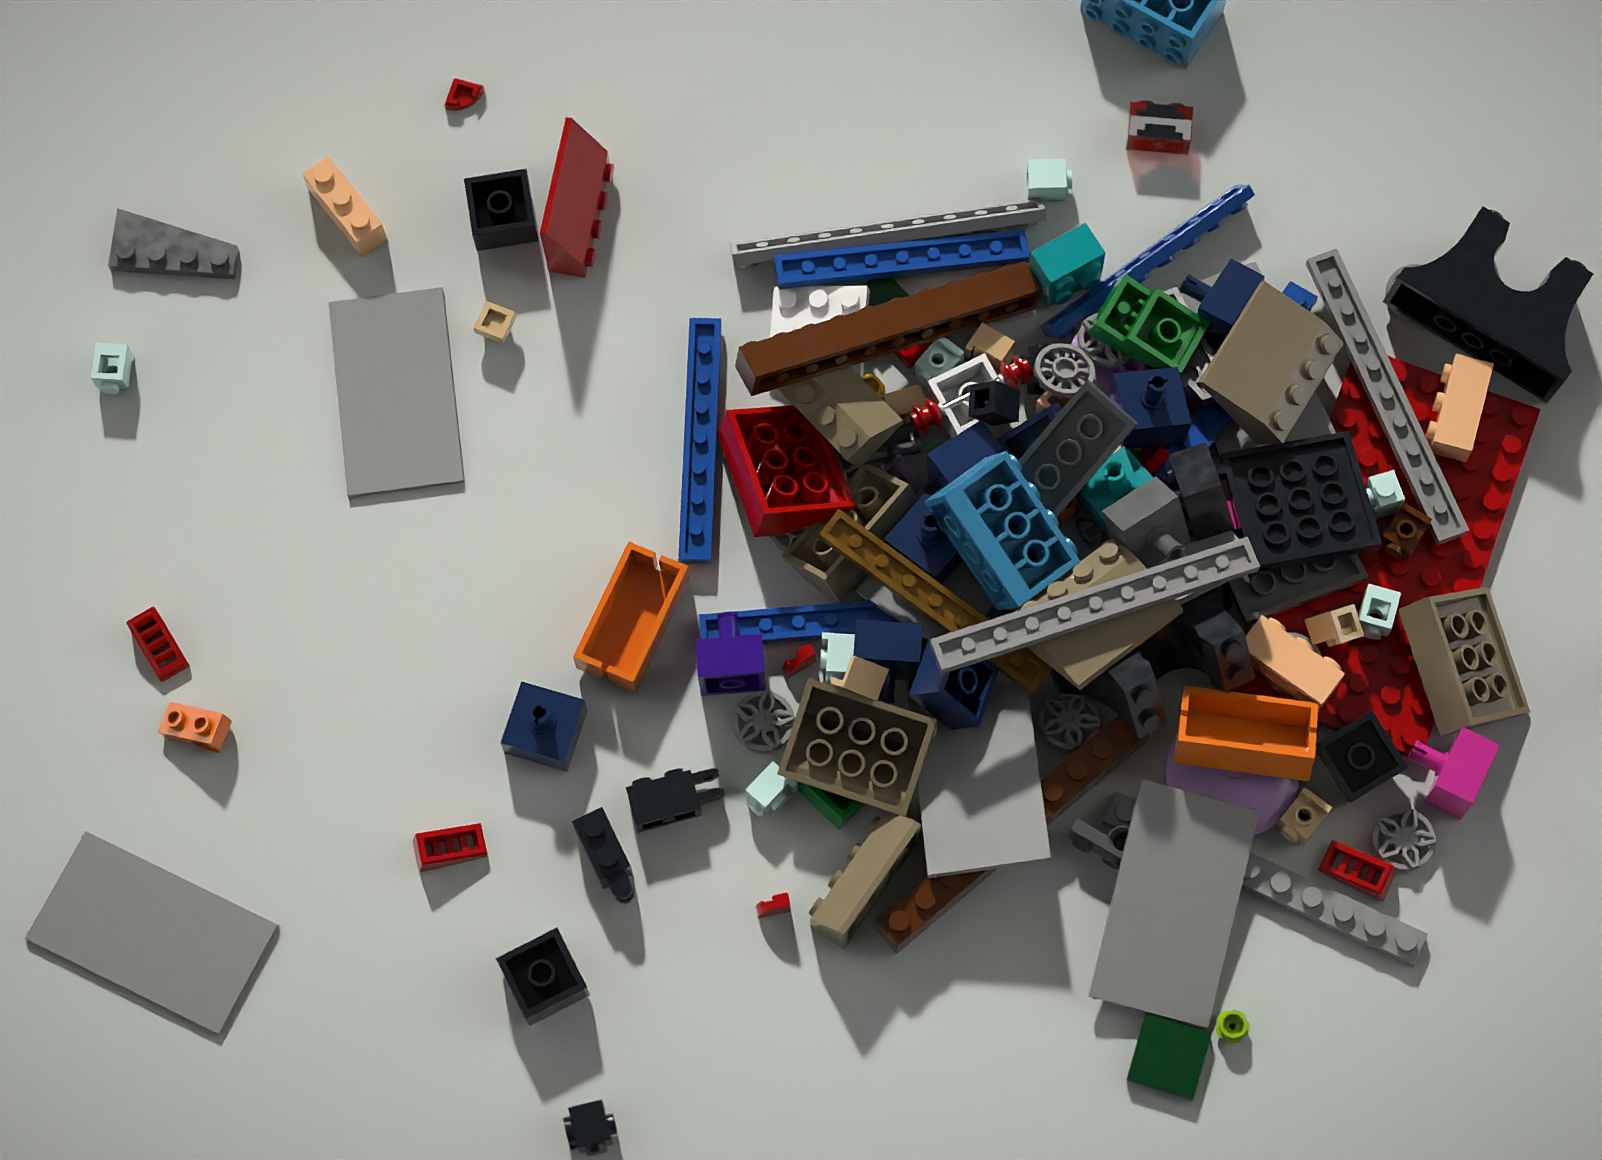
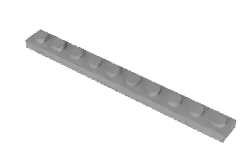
(930, 226)
(1387, 396)
(1094, 605)
(1311, 900)

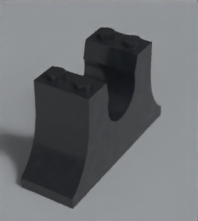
(1486, 319)
(1196, 639)

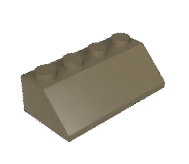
(845, 412)
(879, 506)
(865, 878)

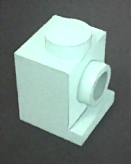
(943, 351)
(110, 358)
(1384, 494)
(1382, 602)
(837, 656)
(769, 791)

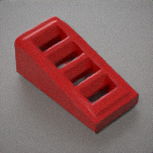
(144, 621)
(447, 835)
(1365, 886)

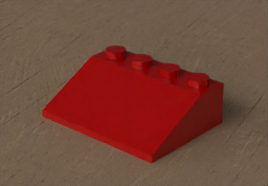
(575, 202)
(782, 469)

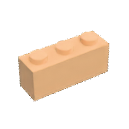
(344, 206)
(1459, 407)
(1292, 662)

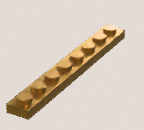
(924, 593)

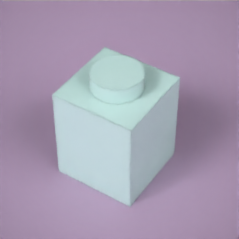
(1048, 179)

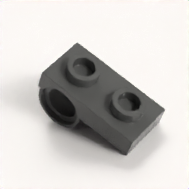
(1090, 839)

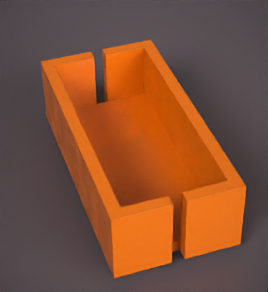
(631, 617)
(1246, 733)

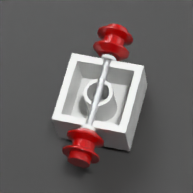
(952, 390)

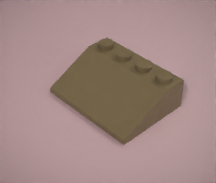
(1270, 364)
(1094, 649)
(1463, 660)
(857, 747)

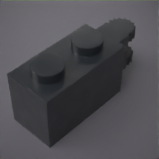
(670, 797)
(605, 854)

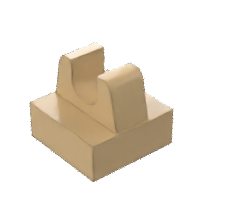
(494, 322)

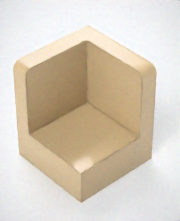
(862, 678)

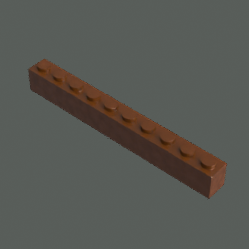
(887, 328)
(1059, 790)

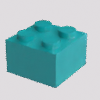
(1067, 265)

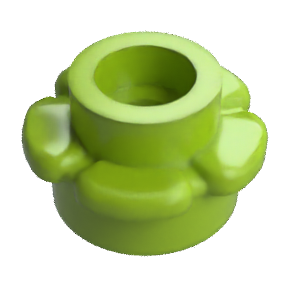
(1241, 1026)

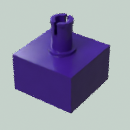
(730, 661)

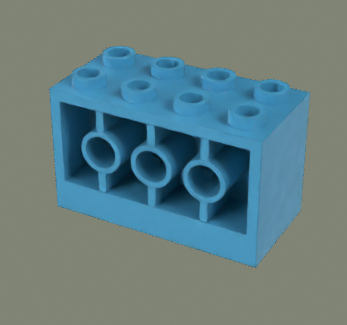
(1164, 26)
(1003, 531)

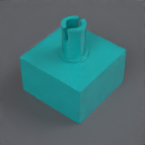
(1114, 480)

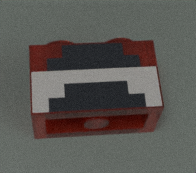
(1159, 127)

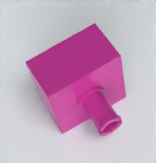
(1457, 771)

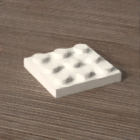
(814, 304)

